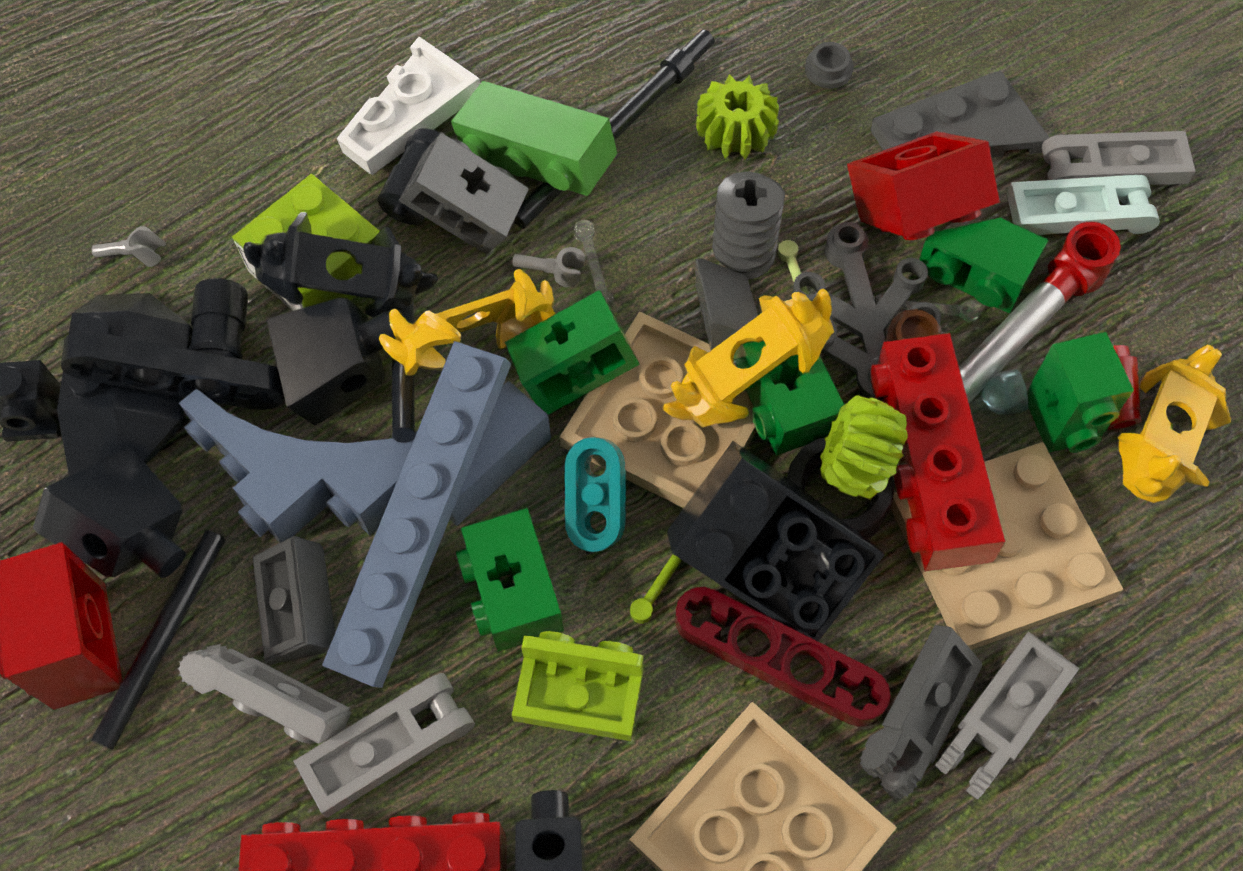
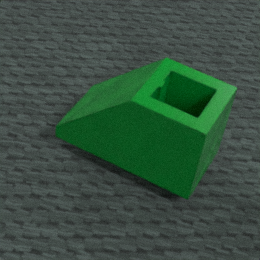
(984, 260)

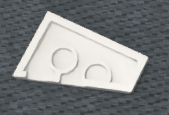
(417, 97)

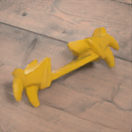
(511, 310)
(714, 381)
(1159, 457)

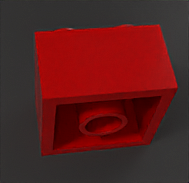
(924, 184)
(56, 628)

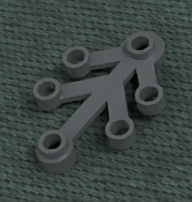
(864, 316)

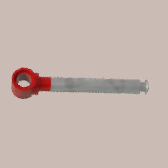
(1068, 276)

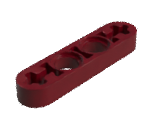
(784, 647)

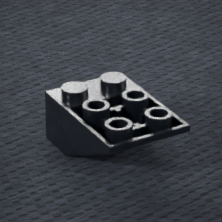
(772, 544)

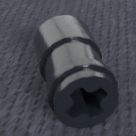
(400, 176)
(219, 317)

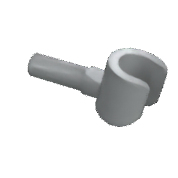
(139, 243)
(566, 257)

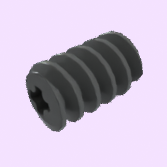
(747, 223)

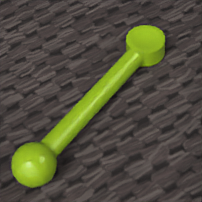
(641, 609)

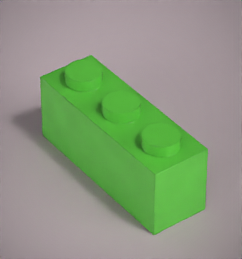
(536, 137)

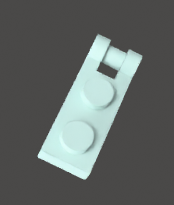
(1064, 203)

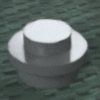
(829, 65)

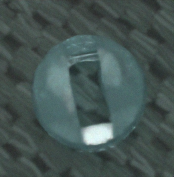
(1006, 393)

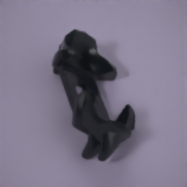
(299, 261)

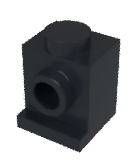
(28, 401)

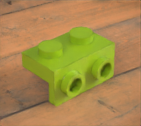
(578, 686)

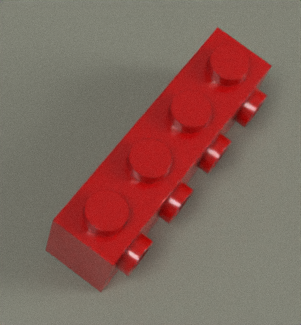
(942, 459)
(405, 845)

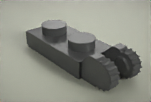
(922, 713)

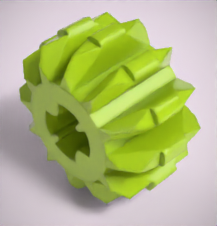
(737, 116)
(863, 447)

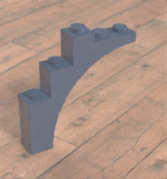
(294, 479)

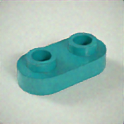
(591, 493)

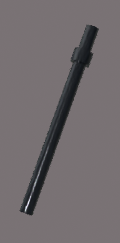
(673, 69)

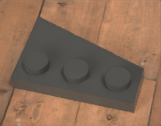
(978, 110)

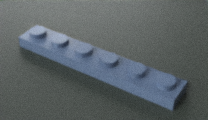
(417, 515)

